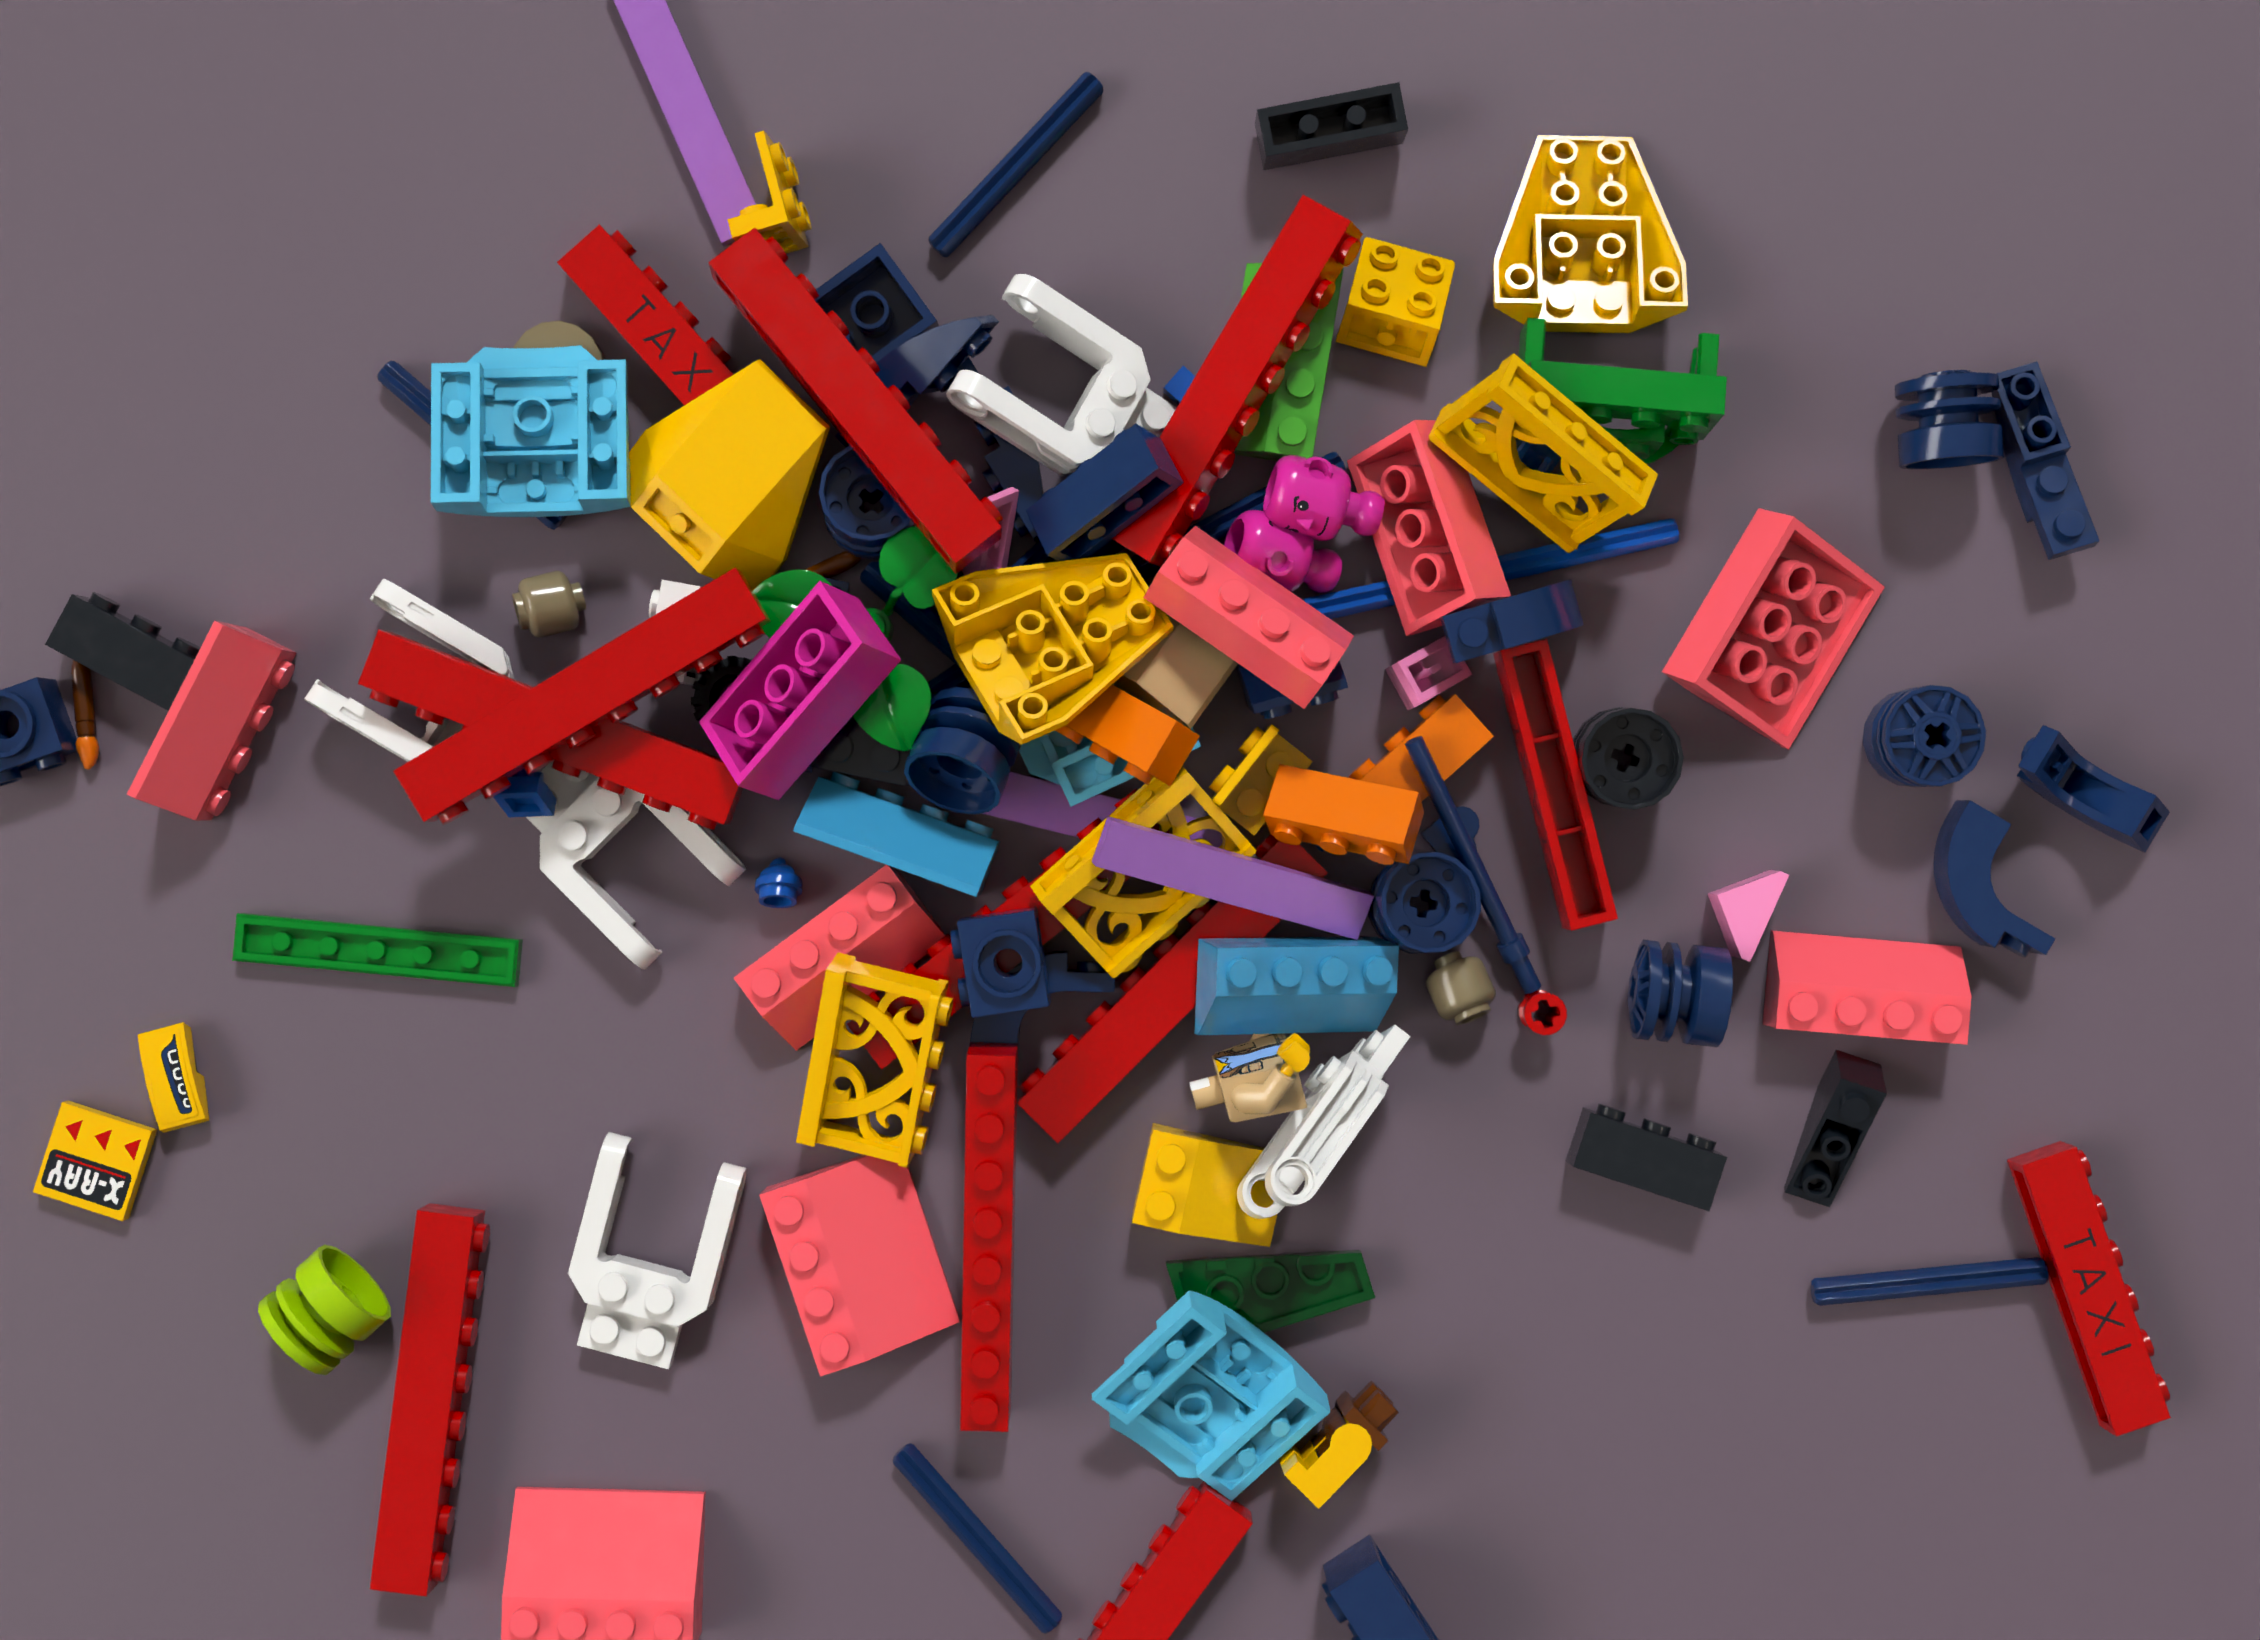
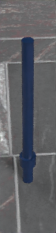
(1511, 944)

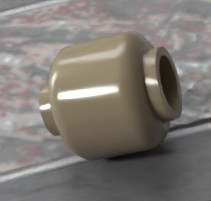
(548, 604)
(1460, 988)

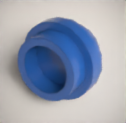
(778, 885)

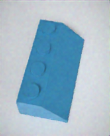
(899, 835)
(1294, 984)

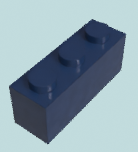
(1104, 495)

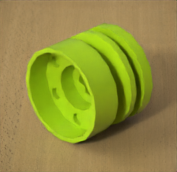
(324, 1310)

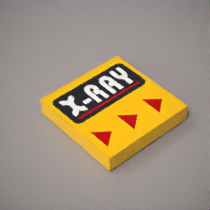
(95, 1160)

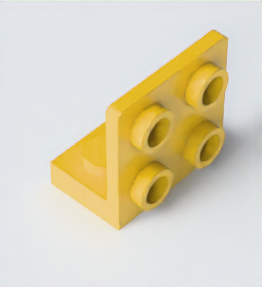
(786, 218)
(1396, 301)
(1246, 789)

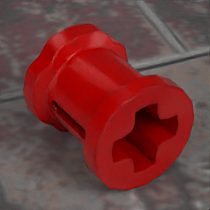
(1554, 1020)

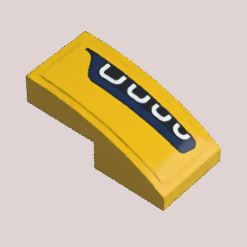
(171, 1077)

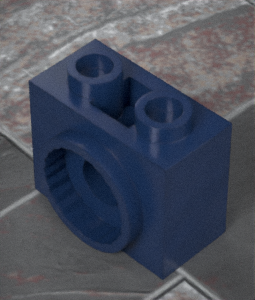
(43, 731)
(985, 985)

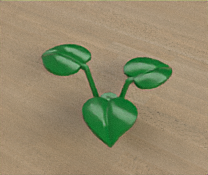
(903, 699)

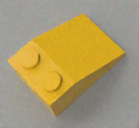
(1193, 1186)

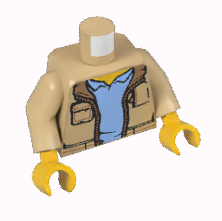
(1256, 1078)

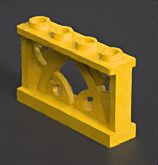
(1541, 414)
(1161, 910)
(824, 1099)

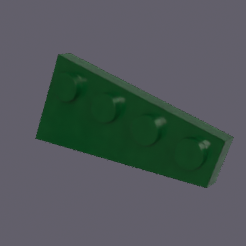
(1277, 1287)

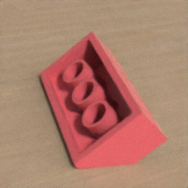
(1430, 528)
(1248, 616)
(213, 722)
(875, 922)
(1867, 988)

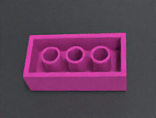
(799, 691)

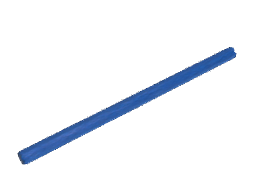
(1516, 565)

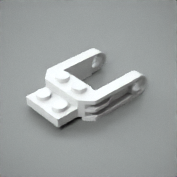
(1109, 404)
(439, 628)
(584, 823)
(1315, 1138)
(637, 1304)

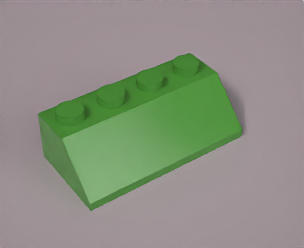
(1292, 412)

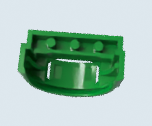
(1651, 399)

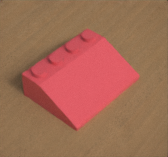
(1774, 627)
(858, 1260)
(604, 1565)

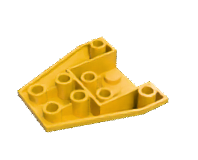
(1588, 241)
(730, 474)
(1048, 637)

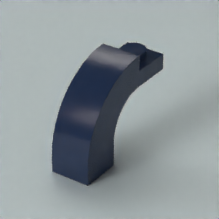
(1512, 621)
(2089, 793)
(1965, 886)
(1087, 978)

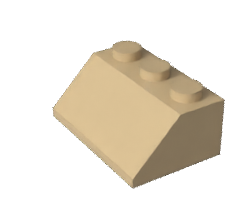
(1178, 675)

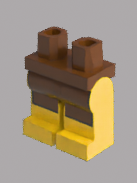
(1340, 1444)

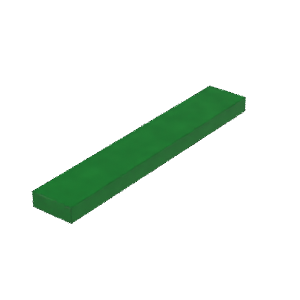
(377, 949)

